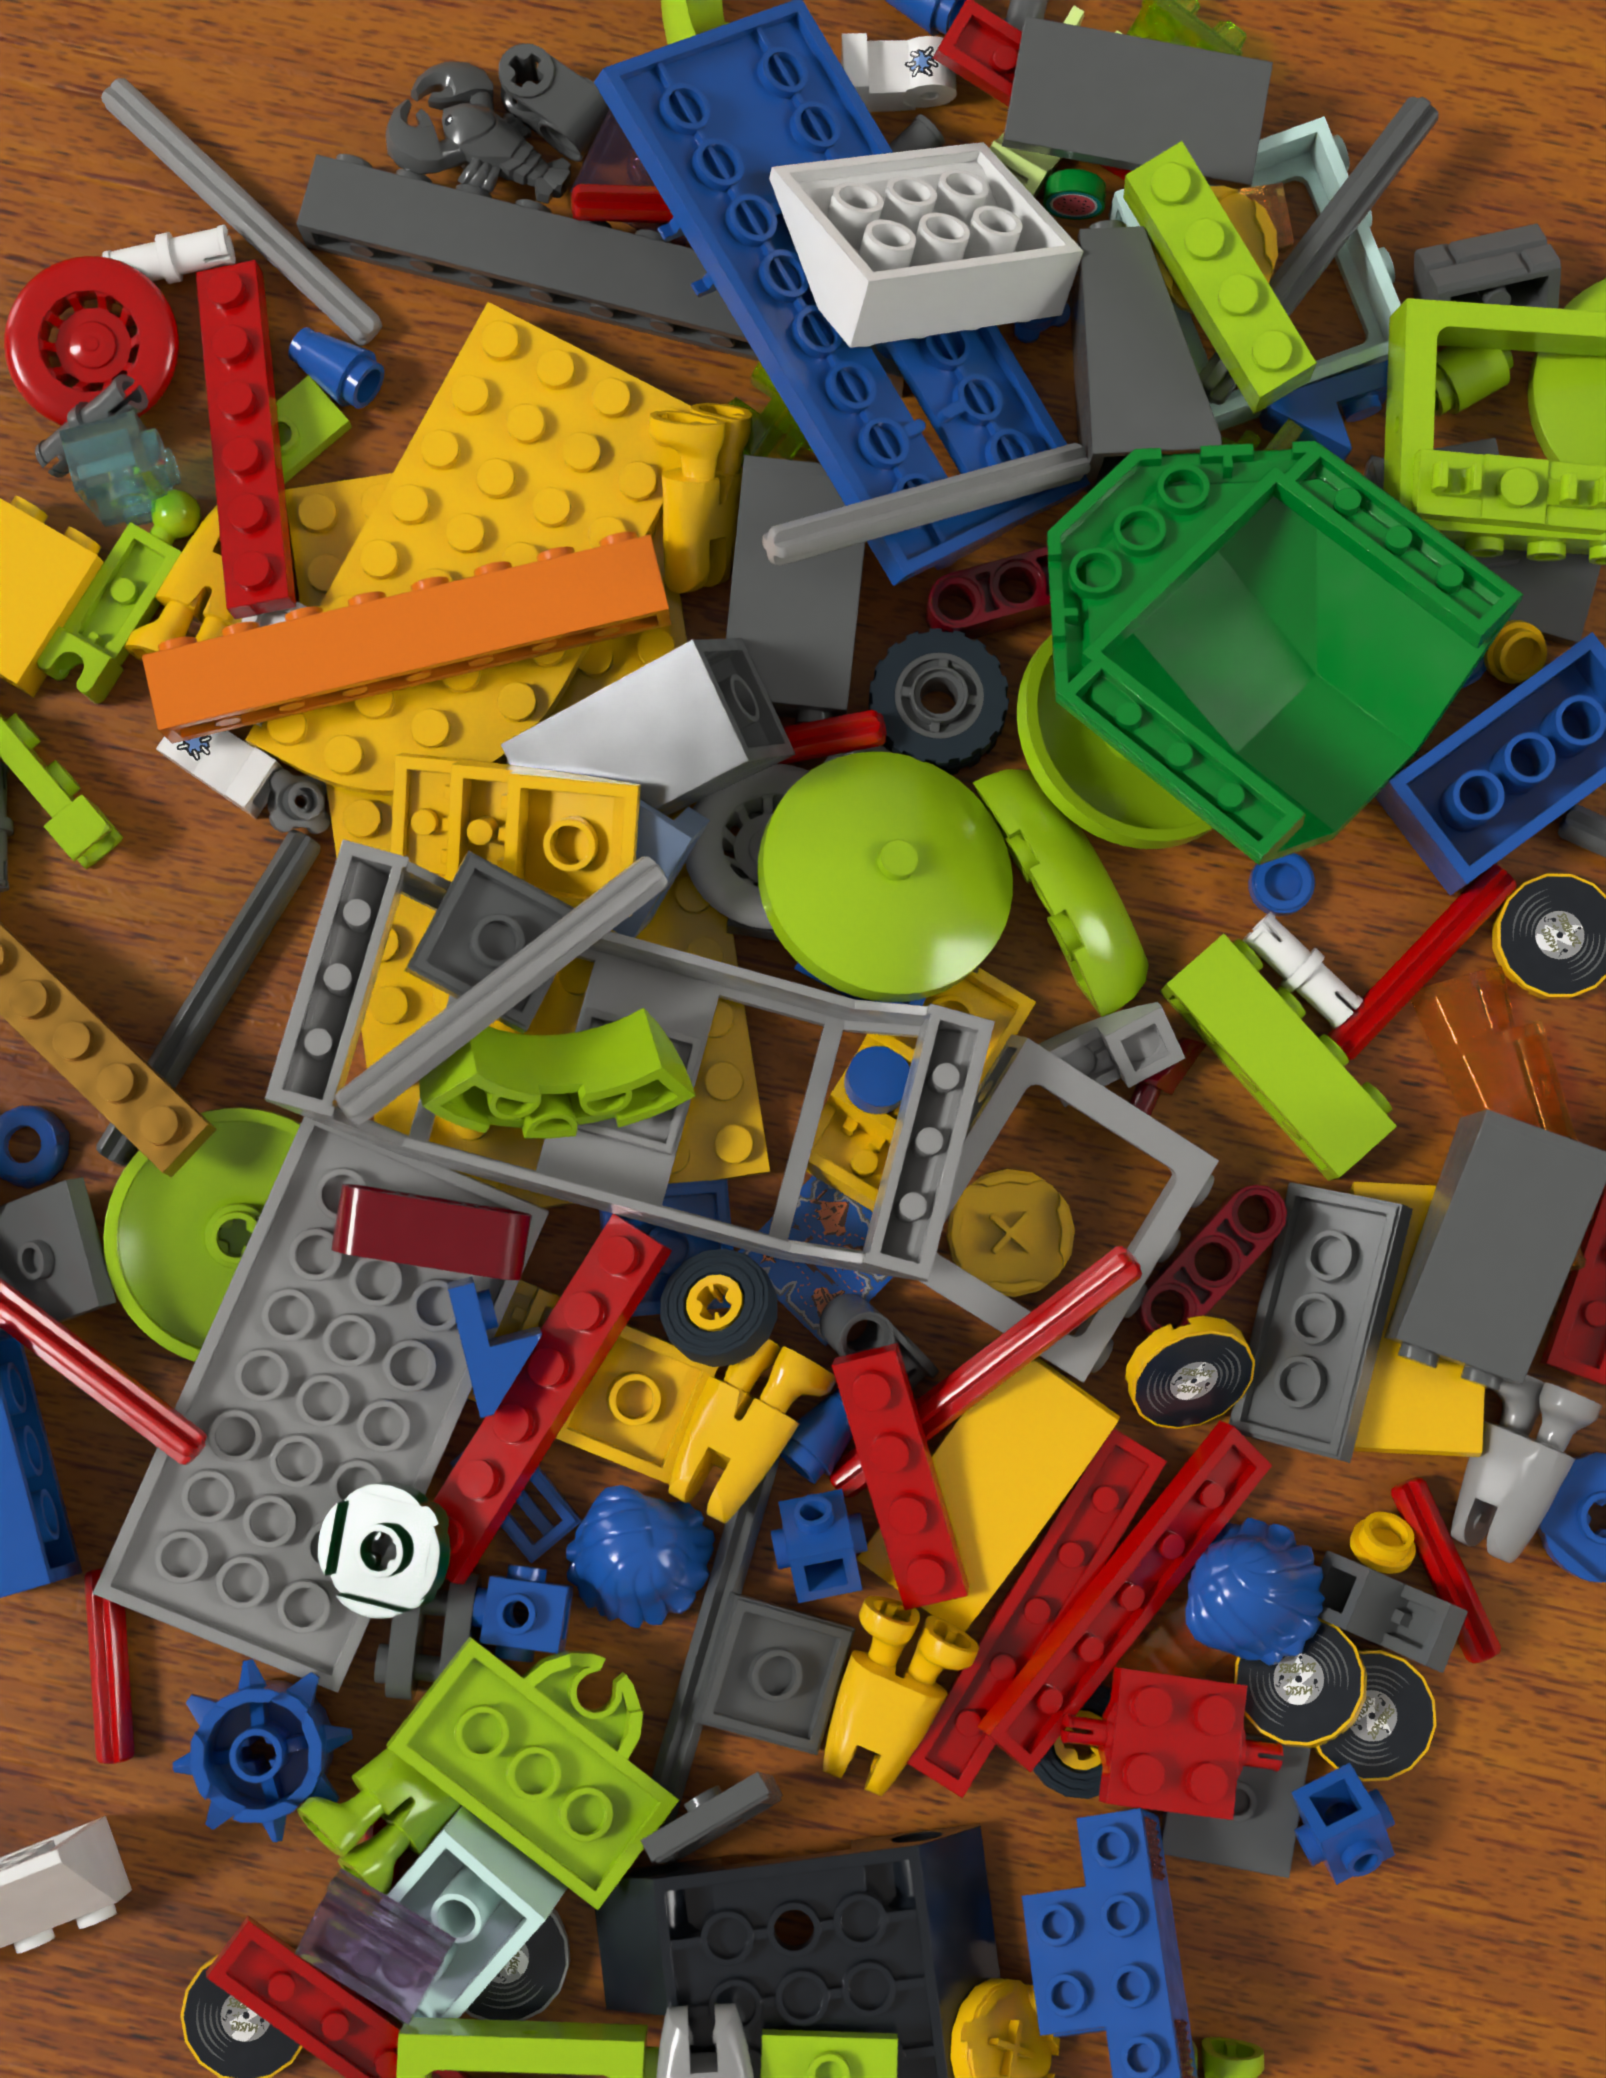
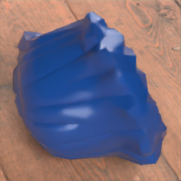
(639, 1556)
(1255, 1593)

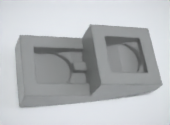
(1119, 1045)

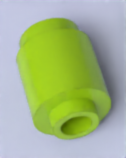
(1468, 376)

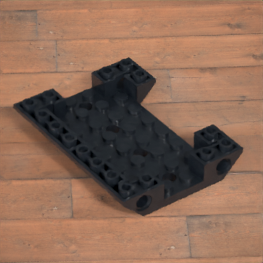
(890, 1951)

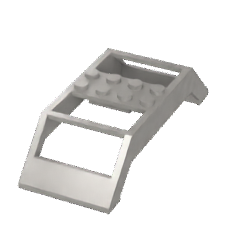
(631, 1165)

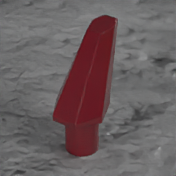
(1148, 1091)

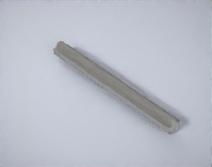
(241, 211)
(924, 504)
(500, 990)

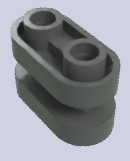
(401, 1661)

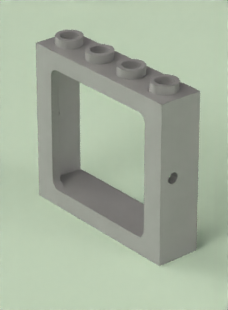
(1014, 1070)

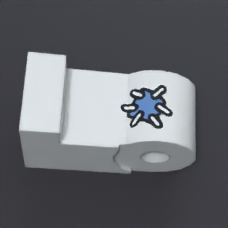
(897, 72)
(227, 767)

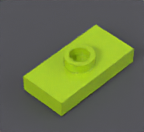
(307, 425)
(828, 2054)

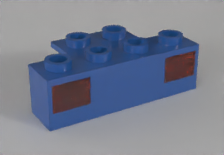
(1111, 1951)

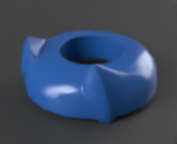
(53, 1149)

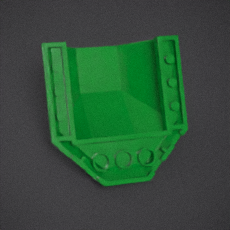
(1263, 633)

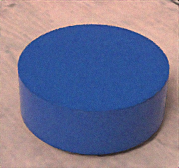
(1281, 885)
(876, 1080)

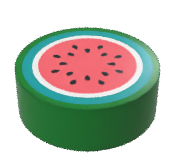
(1074, 194)

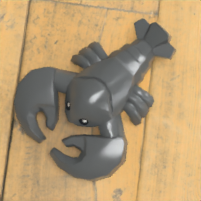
(473, 135)

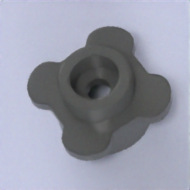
(282, 807)

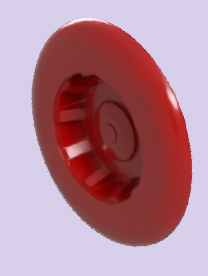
(92, 341)

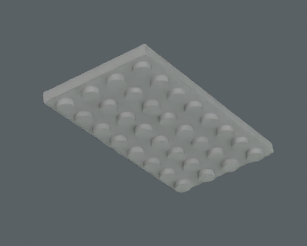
(307, 1389)

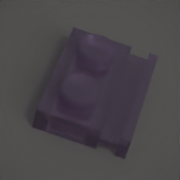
(375, 1945)

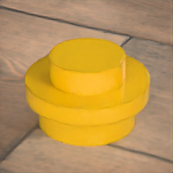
(1516, 652)
(1383, 1543)

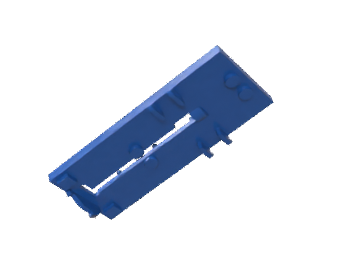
(708, 130)

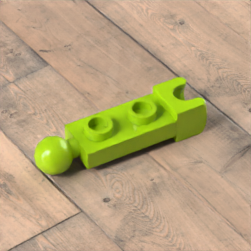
(120, 599)
(75, 823)

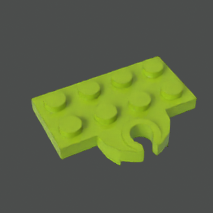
(540, 1762)

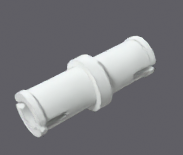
(174, 256)
(1302, 970)

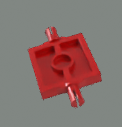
(1172, 1743)

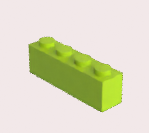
(1218, 277)
(1278, 1056)

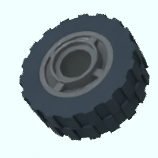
(947, 665)

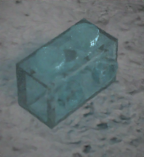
(119, 467)

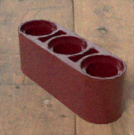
(981, 590)
(431, 1232)
(1236, 1244)

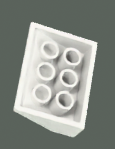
(923, 243)
(60, 1881)

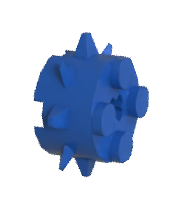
(243, 1782)

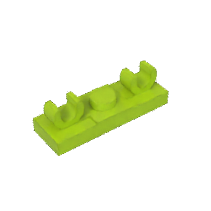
(1509, 491)

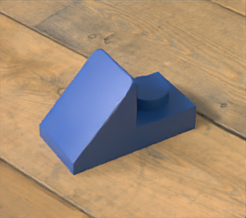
(1321, 405)
(490, 1362)

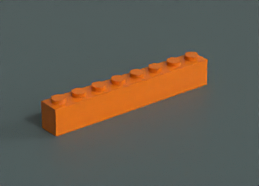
(406, 637)

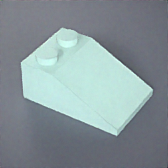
(481, 1895)

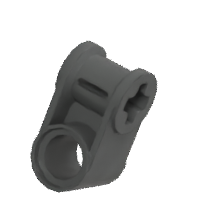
(559, 108)
(847, 1310)

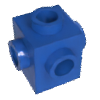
(819, 1532)
(548, 1613)
(1343, 1824)

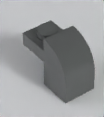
(1389, 1612)

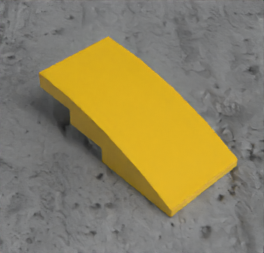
(536, 823)
(854, 1144)
(636, 1400)
(1409, 1403)
(1005, 1476)

